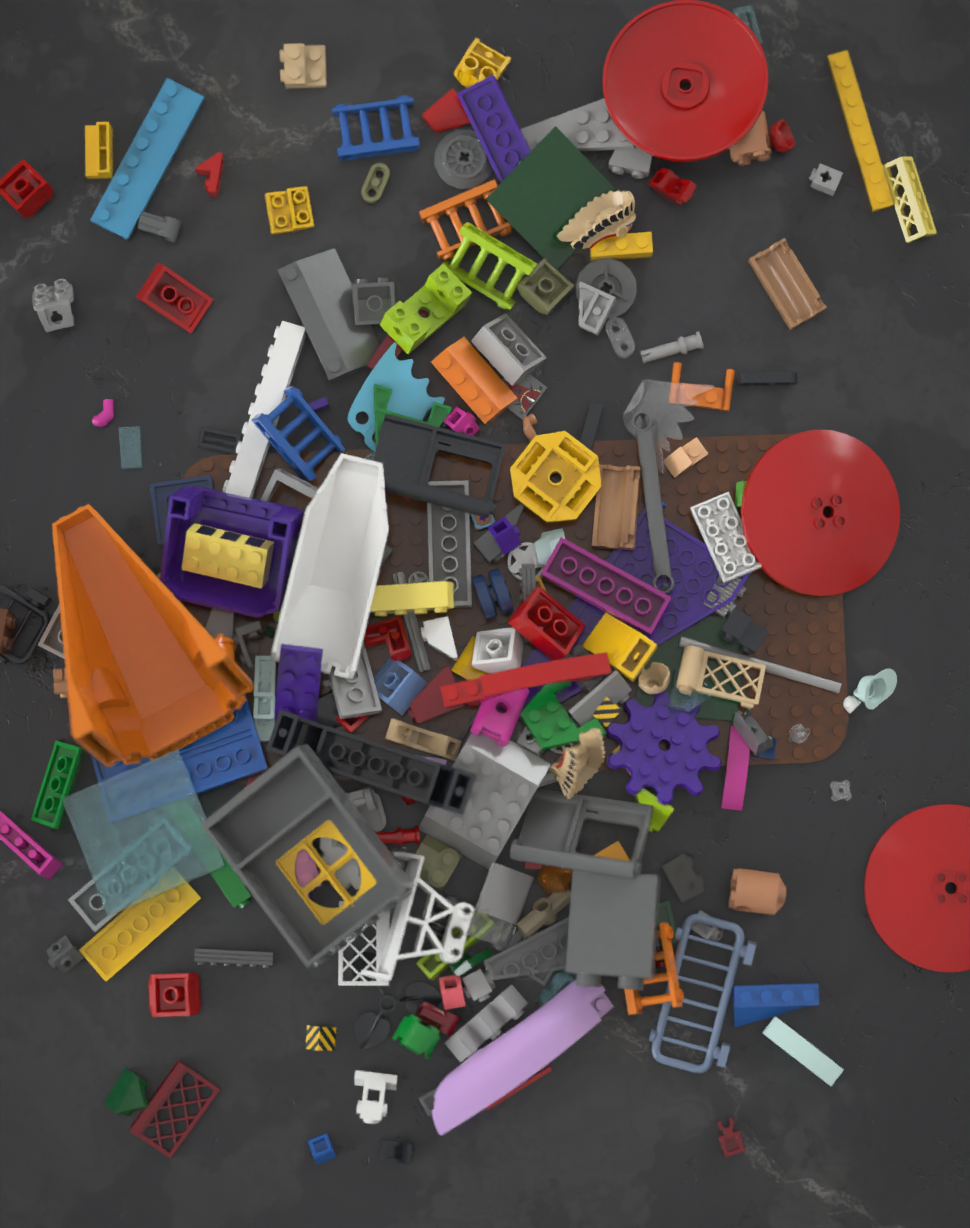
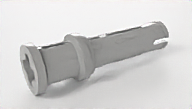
(681, 345)

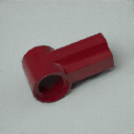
(441, 1019)

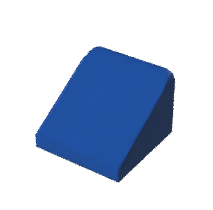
(322, 1149)

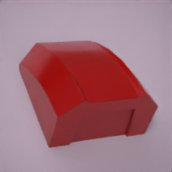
(25, 189)
(174, 994)

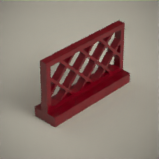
(158, 1099)

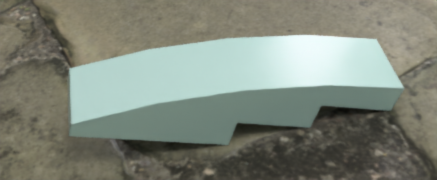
(264, 696)
(803, 1051)

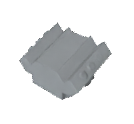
(349, 873)

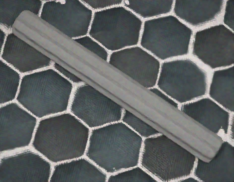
(413, 631)

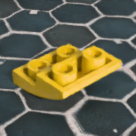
(289, 210)

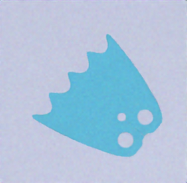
(406, 398)

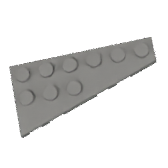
(586, 127)

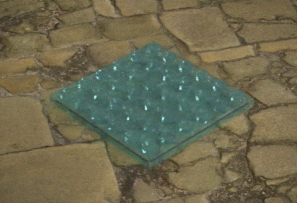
(143, 832)

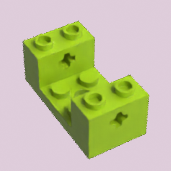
(440, 297)

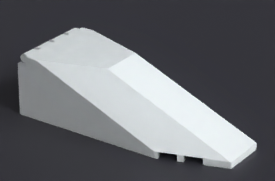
(337, 566)

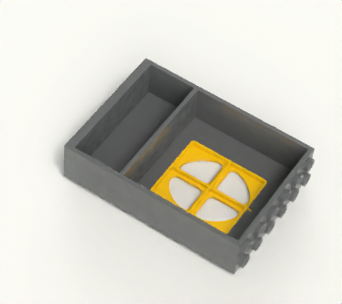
(280, 816)

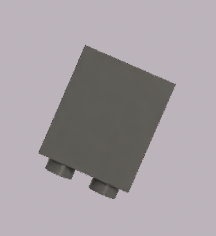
(613, 929)

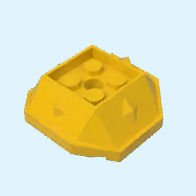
(560, 455)

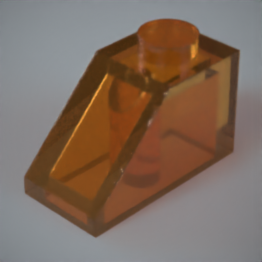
(555, 879)

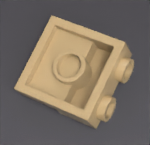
(303, 66)

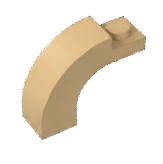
(423, 740)

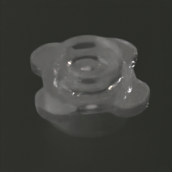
(798, 733)
(844, 785)

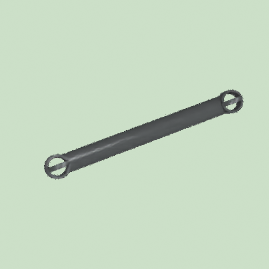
(653, 502)

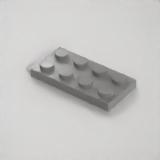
(356, 695)

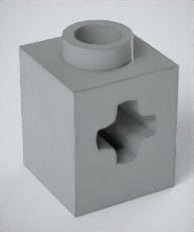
(832, 182)

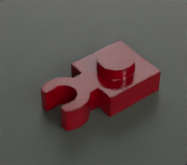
(730, 1141)

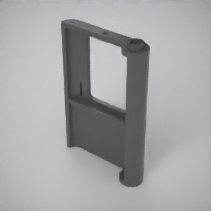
(555, 825)

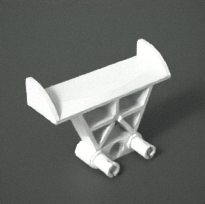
(449, 950)

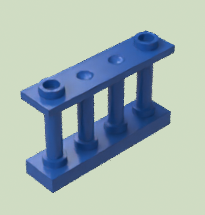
(368, 147)
(278, 438)

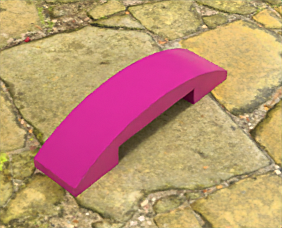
(735, 772)

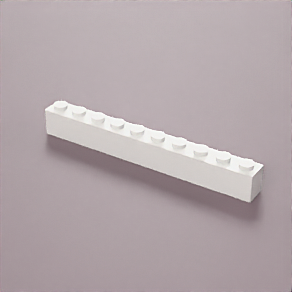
(270, 393)

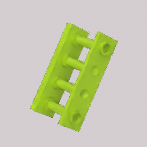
(505, 256)

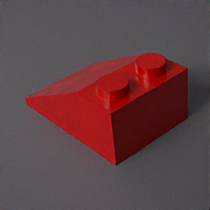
(174, 298)

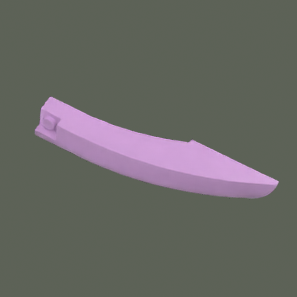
(518, 1054)

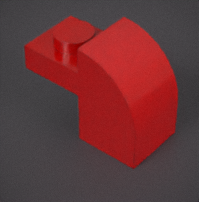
(672, 187)

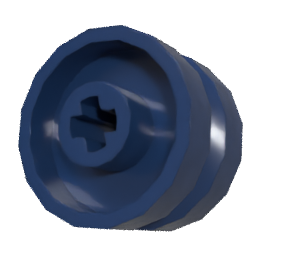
(491, 594)

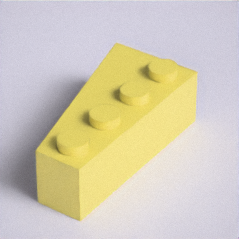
(412, 598)

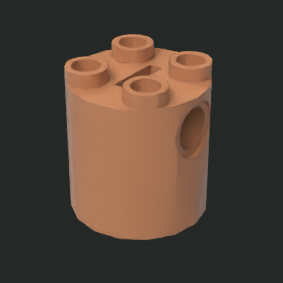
(753, 145)
(756, 891)

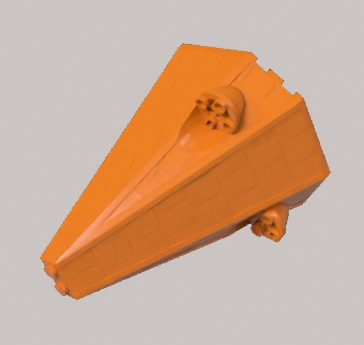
(134, 656)

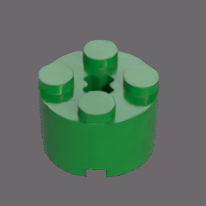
(416, 1036)

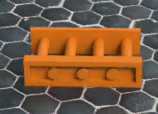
(451, 207)
(635, 1002)

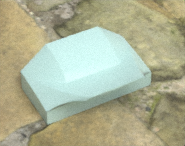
(546, 544)

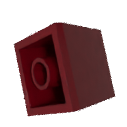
(429, 702)

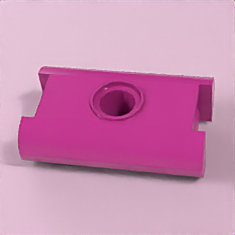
(499, 725)

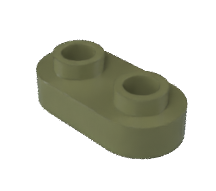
(375, 183)

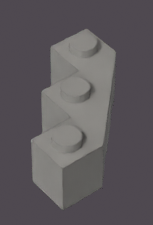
(486, 1023)

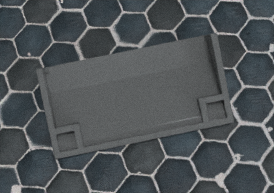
(325, 306)

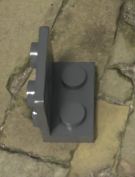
(250, 631)

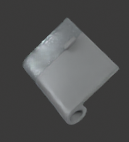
(500, 906)

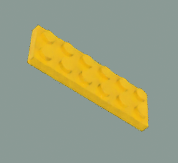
(136, 929)

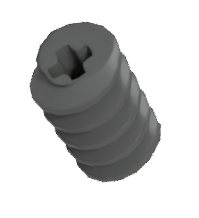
(440, 924)

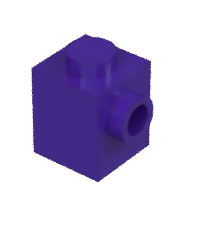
(505, 535)

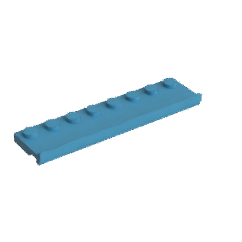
(147, 159)

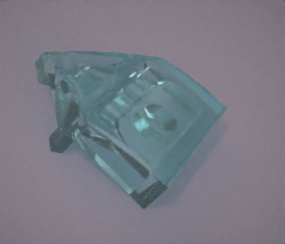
(682, 701)

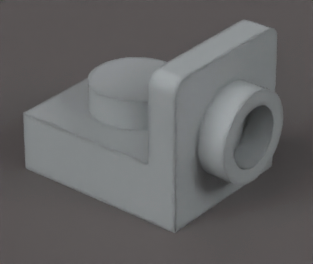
(707, 931)

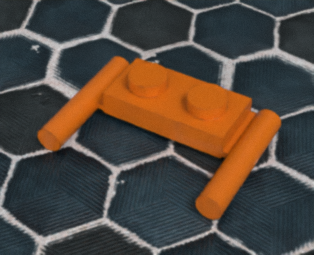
(714, 398)

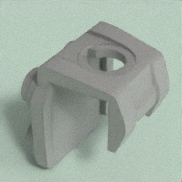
(51, 299)
(369, 806)

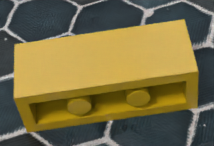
(618, 248)

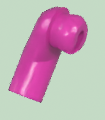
(106, 415)

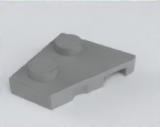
(594, 308)

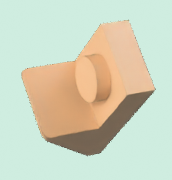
(685, 457)

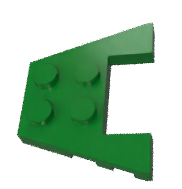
(381, 400)
(549, 720)

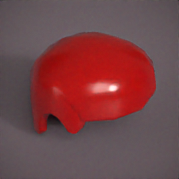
(781, 136)

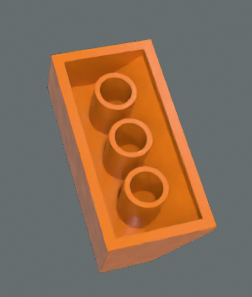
(474, 380)

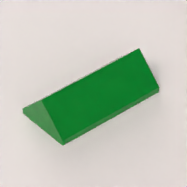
(57, 784)

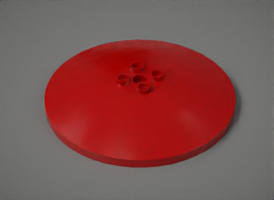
(677, 45)
(786, 517)
(908, 884)

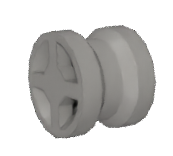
(418, 577)

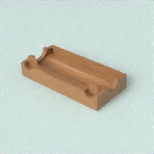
(787, 284)
(617, 508)

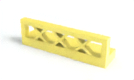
(915, 196)

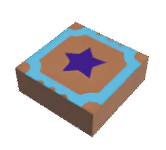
(482, 522)

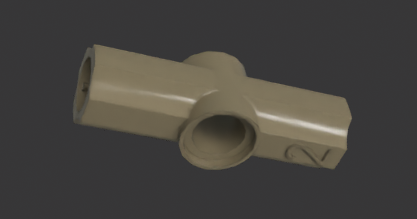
(544, 913)

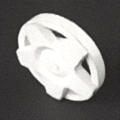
(523, 557)

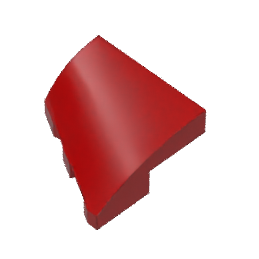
(446, 113)

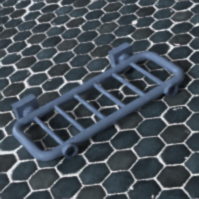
(739, 950)

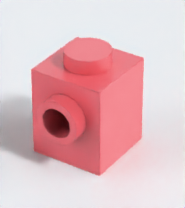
(452, 992)

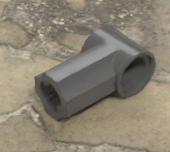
(166, 228)

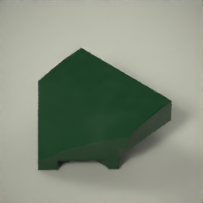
(467, 962)
(127, 1094)

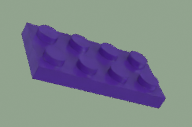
(299, 681)

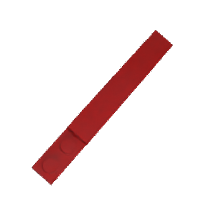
(495, 684)

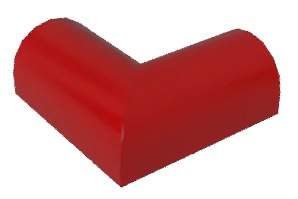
(393, 633)

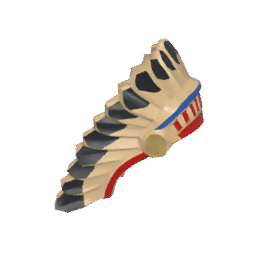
(602, 218)
(579, 762)

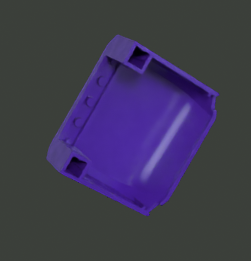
(237, 515)

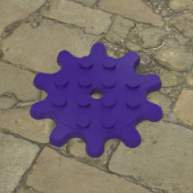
(659, 768)

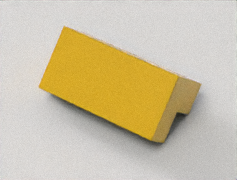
(99, 151)

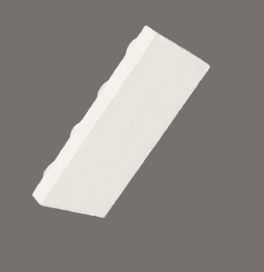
(724, 537)

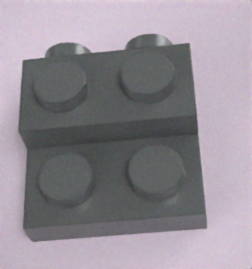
(372, 300)

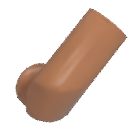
(528, 430)

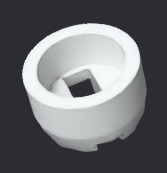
(851, 703)

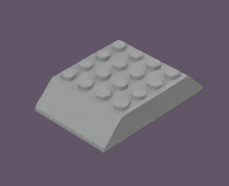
(497, 801)

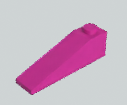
(28, 848)

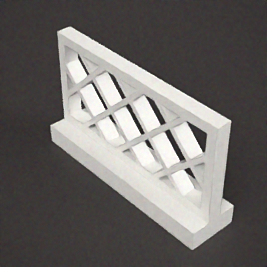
(382, 928)

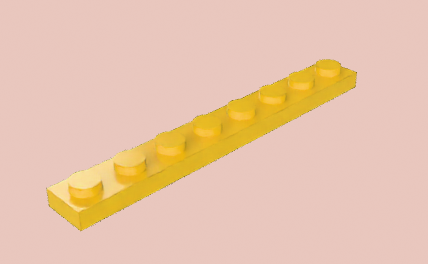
(860, 130)

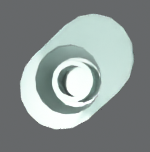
(877, 688)

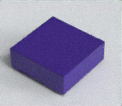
(319, 405)

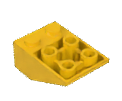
(625, 647)

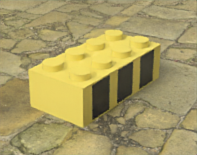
(227, 555)

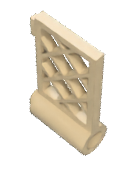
(693, 670)

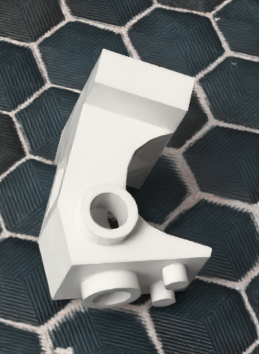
(371, 1110)

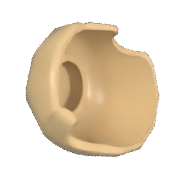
(654, 679)

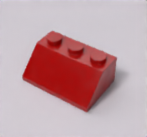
(546, 624)

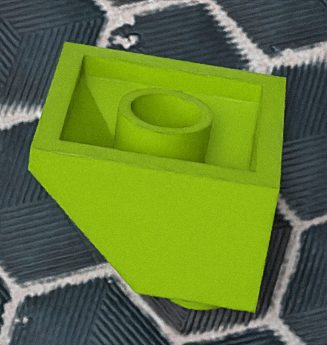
(660, 811)

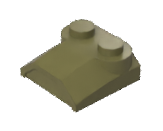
(544, 287)
(438, 862)

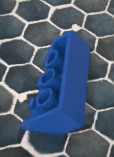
(764, 1001)

